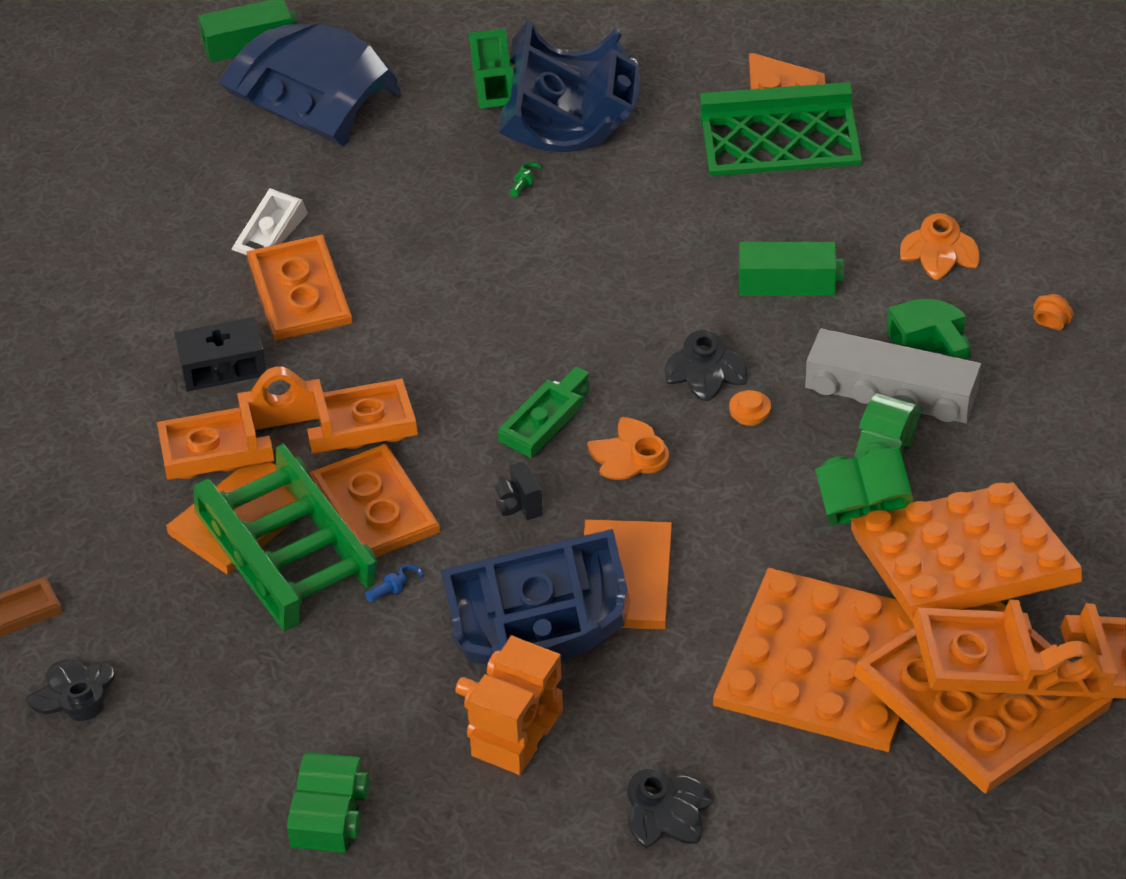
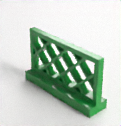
(776, 108)

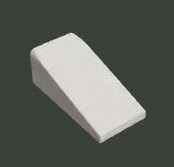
(272, 221)

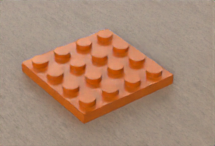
(965, 550)
(801, 658)
(977, 732)

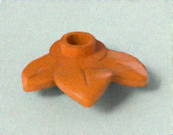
(940, 249)
(627, 454)

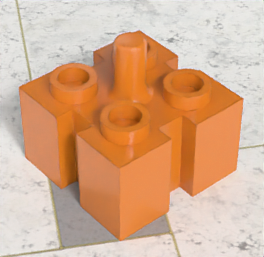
(510, 704)

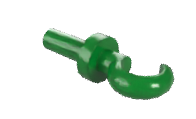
(523, 178)

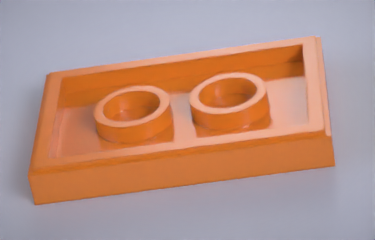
(298, 287)
(376, 500)
(194, 535)
(645, 562)

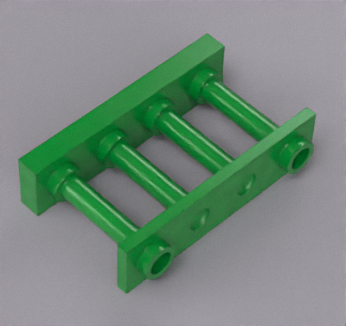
(262, 568)

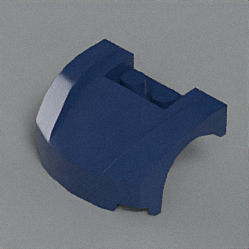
(310, 77)
(568, 96)
(548, 595)

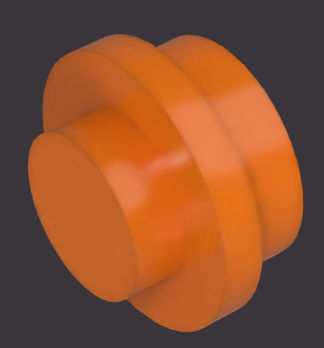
(1052, 311)
(750, 407)

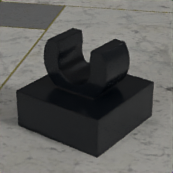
(520, 493)

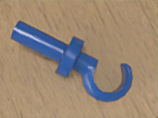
(392, 583)

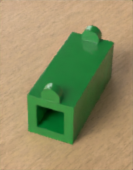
(230, 30)
(789, 268)

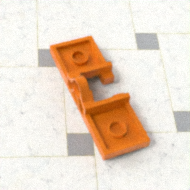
(228, 437)
(997, 656)

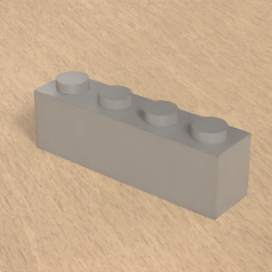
(865, 366)

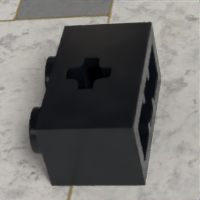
(220, 354)

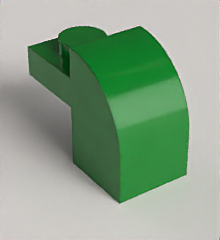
(490, 67)
(929, 327)
(888, 423)

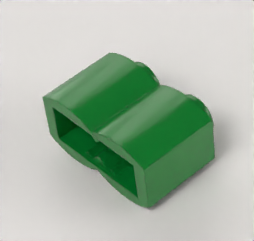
(863, 484)
(326, 802)

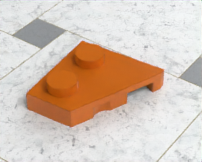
(773, 73)

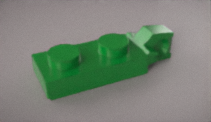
(545, 413)

